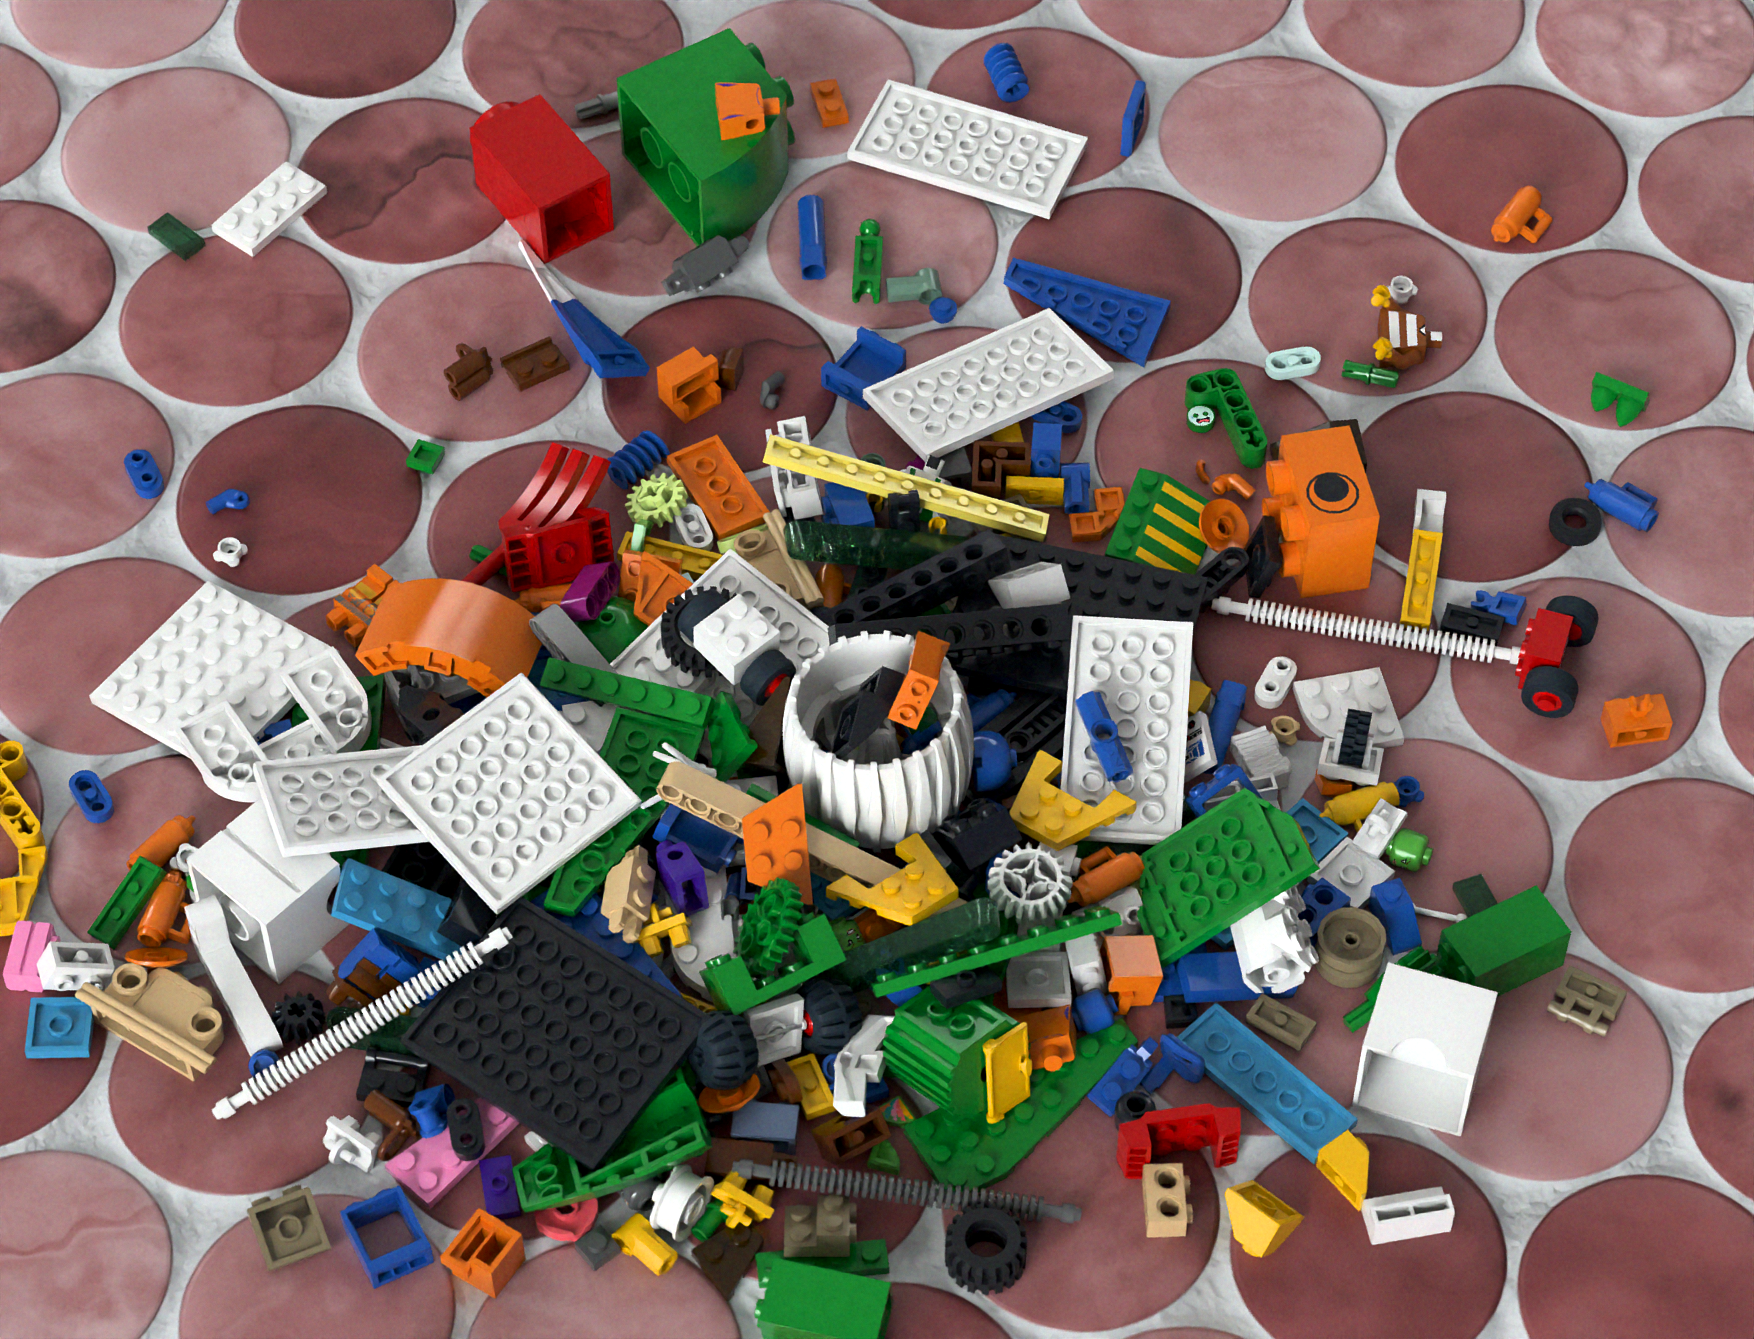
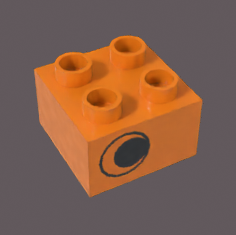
(1322, 511)

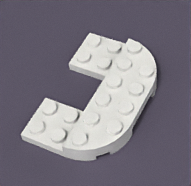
(336, 724)

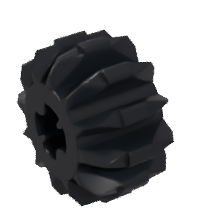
(299, 1017)

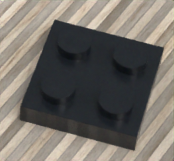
(1263, 556)

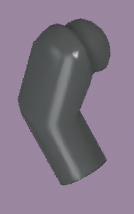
(768, 387)

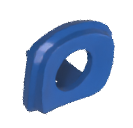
(1172, 1051)

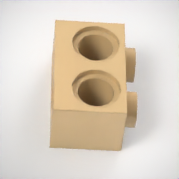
(1161, 1200)

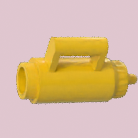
(1358, 804)

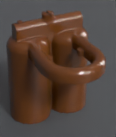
(469, 371)
(392, 1117)

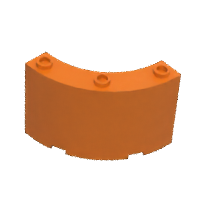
(450, 630)

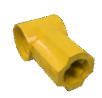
(640, 1239)

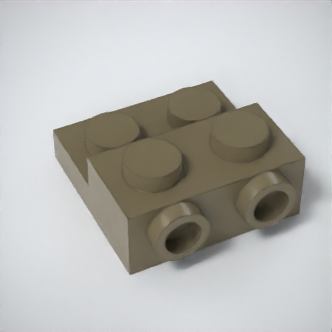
(288, 1227)
(820, 1229)

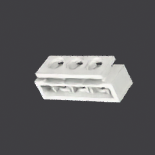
(794, 488)

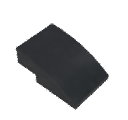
(866, 710)

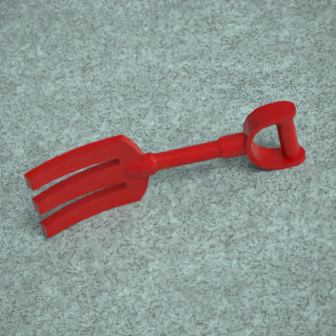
(547, 503)

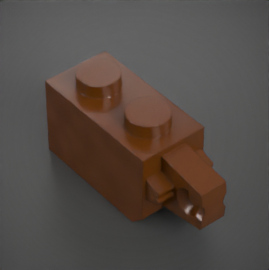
(726, 1150)

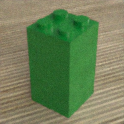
(1505, 943)
(822, 1304)

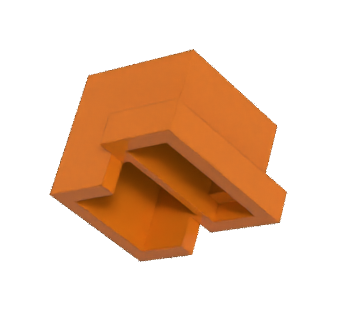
(689, 385)
(1131, 970)
(485, 1253)

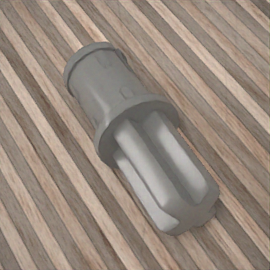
(597, 105)

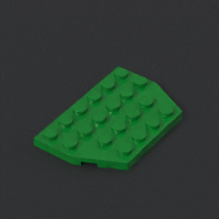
(1219, 872)

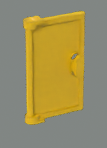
(1007, 1071)

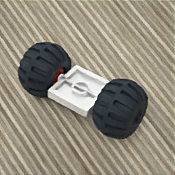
(817, 1016)

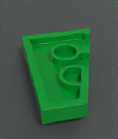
(728, 737)

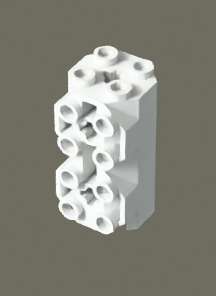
(1275, 944)

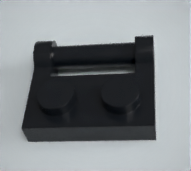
(395, 1085)

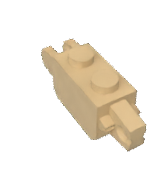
(629, 894)

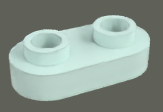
(1292, 363)

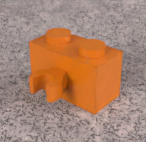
(1636, 720)

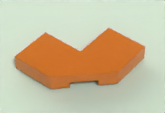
(1096, 525)

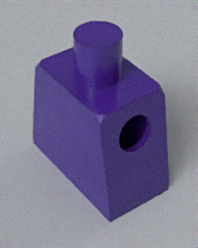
(676, 866)

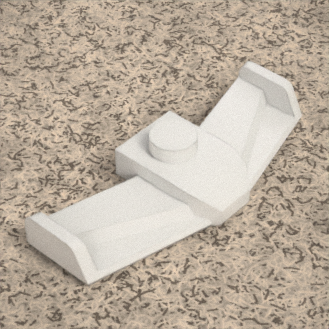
(858, 1064)

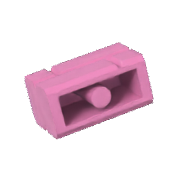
(24, 952)

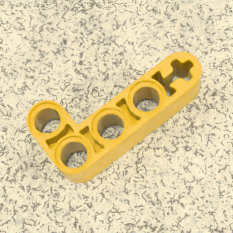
(14, 812)

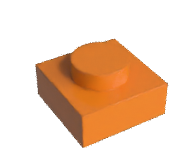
(1332, 787)

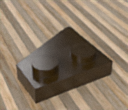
(728, 1256)

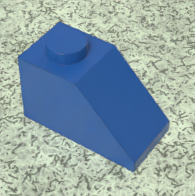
(1396, 912)

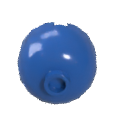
(991, 760)

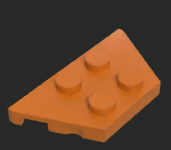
(656, 588)
(778, 842)

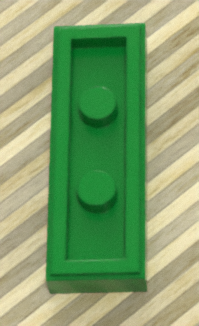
(127, 902)

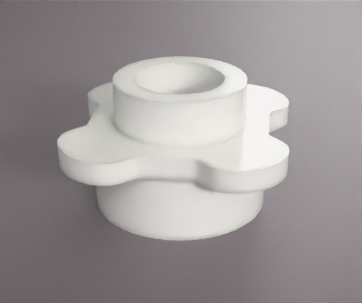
(1402, 288)
(230, 551)
(179, 862)

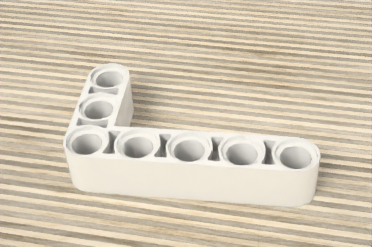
(229, 977)

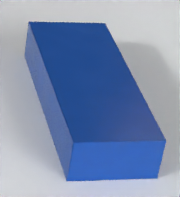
(1217, 979)

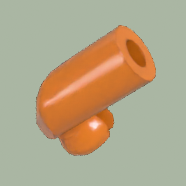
(1232, 482)

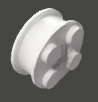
(680, 1202)

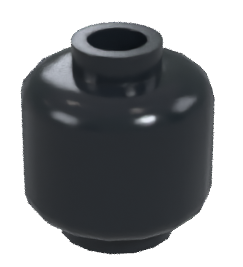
(1132, 1107)

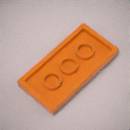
(718, 487)

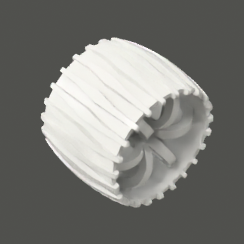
(878, 790)

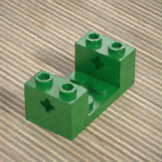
(813, 949)

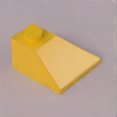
(1259, 1218)

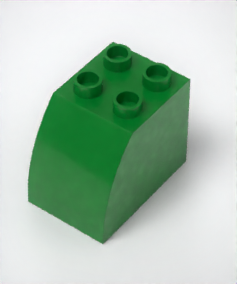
(676, 139)

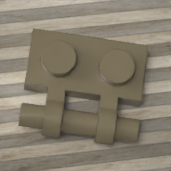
(1591, 994)

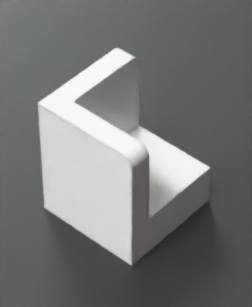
(1429, 510)

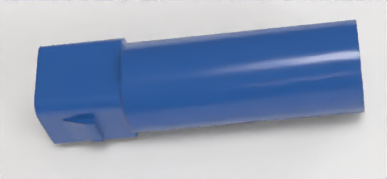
(812, 237)
(1224, 718)

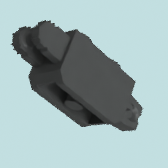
(703, 263)

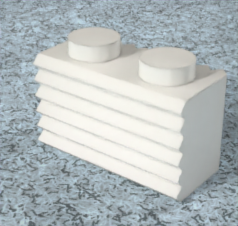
(1259, 755)
(1086, 964)

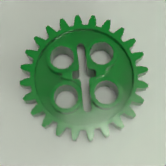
(769, 926)

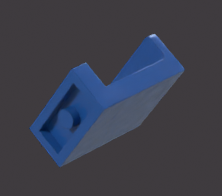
(863, 365)
(707, 841)

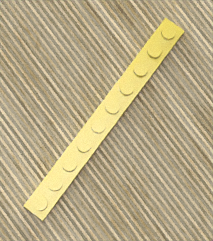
(883, 480)

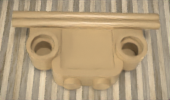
(769, 556)
(159, 1016)

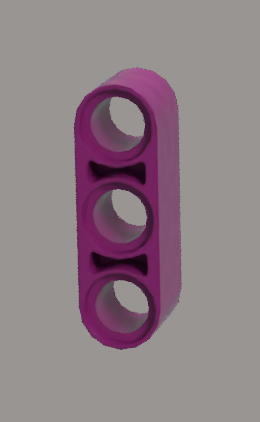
(591, 591)

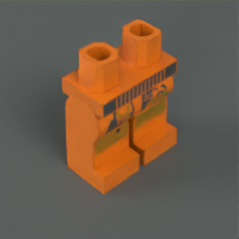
(358, 604)

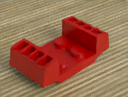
(556, 551)
(1178, 1130)

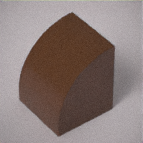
(730, 368)

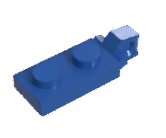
(1122, 1075)

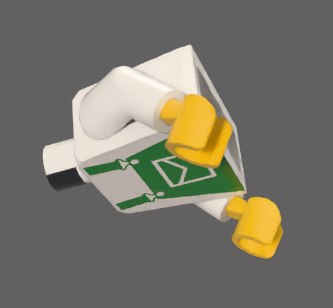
(931, 472)

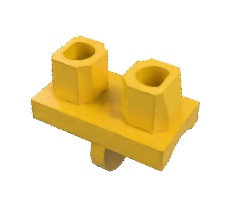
(674, 926)
(739, 1204)

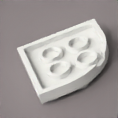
(1327, 699)

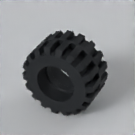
(989, 1226)

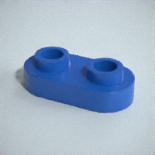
(1062, 413)
(142, 468)
(93, 798)

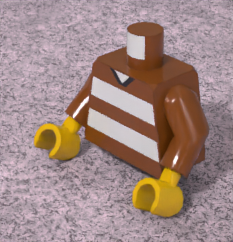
(1400, 333)

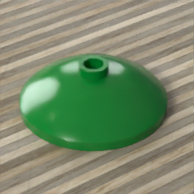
(616, 634)

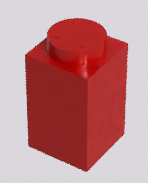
(541, 177)

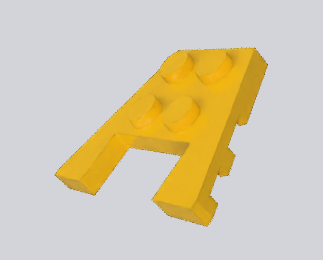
(1055, 815)
(19, 892)
(909, 893)

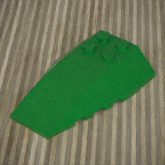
(660, 1140)

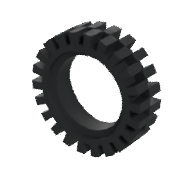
(675, 646)

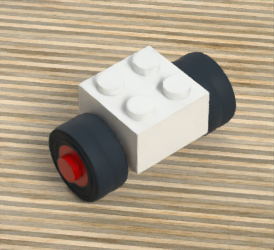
(737, 643)

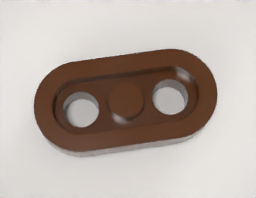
(785, 1082)

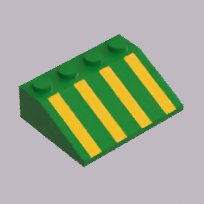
(1160, 525)

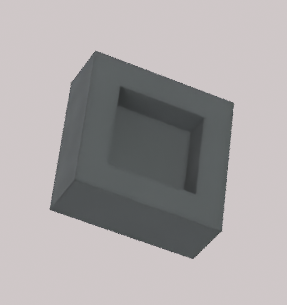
(597, 1247)

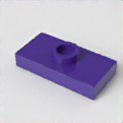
(499, 1187)

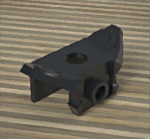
(416, 704)

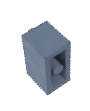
(768, 1122)

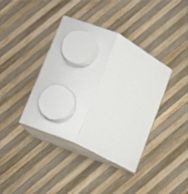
(1031, 586)

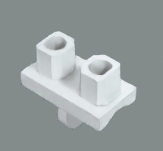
(1379, 829)
(349, 1145)

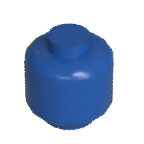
(1093, 1011)

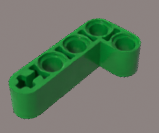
(1225, 392)

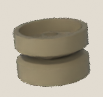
(1350, 947)

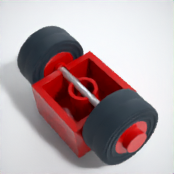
(1543, 683)

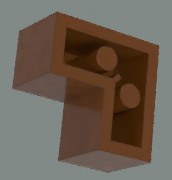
(995, 461)

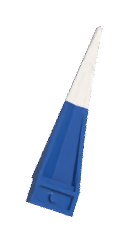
(595, 341)

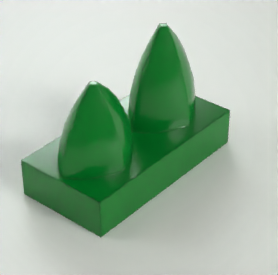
(1629, 398)

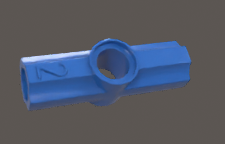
(1109, 751)

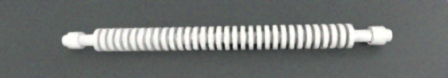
(1225, 606)
(227, 1106)

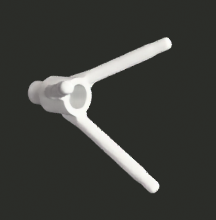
(682, 758)

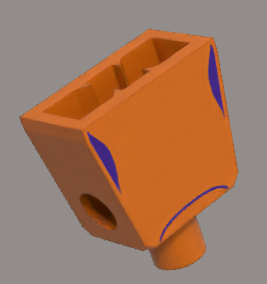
(742, 109)
(1051, 1037)

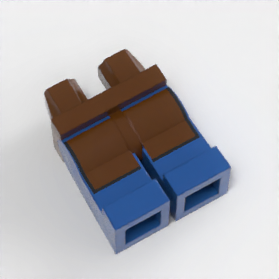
(372, 971)

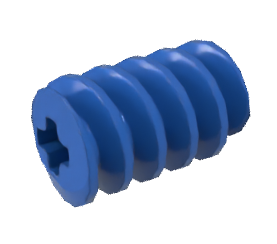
(1006, 72)
(636, 458)

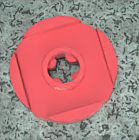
(568, 1226)

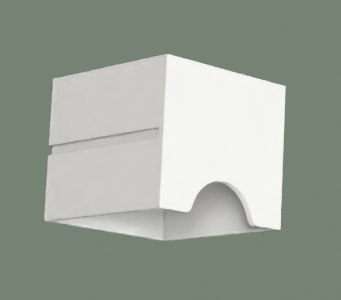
(269, 901)
(1424, 1049)

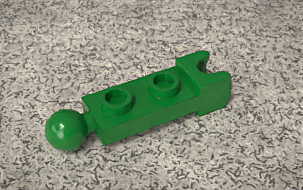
(867, 261)

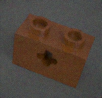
(850, 1135)

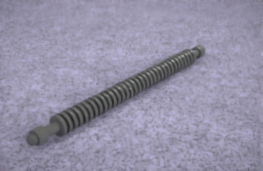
(746, 1168)

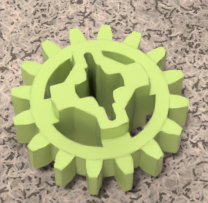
(657, 499)

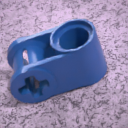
(431, 1109)

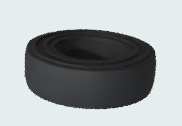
(1580, 508)

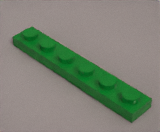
(627, 692)

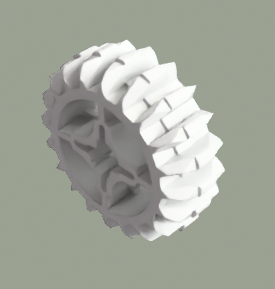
(1008, 873)

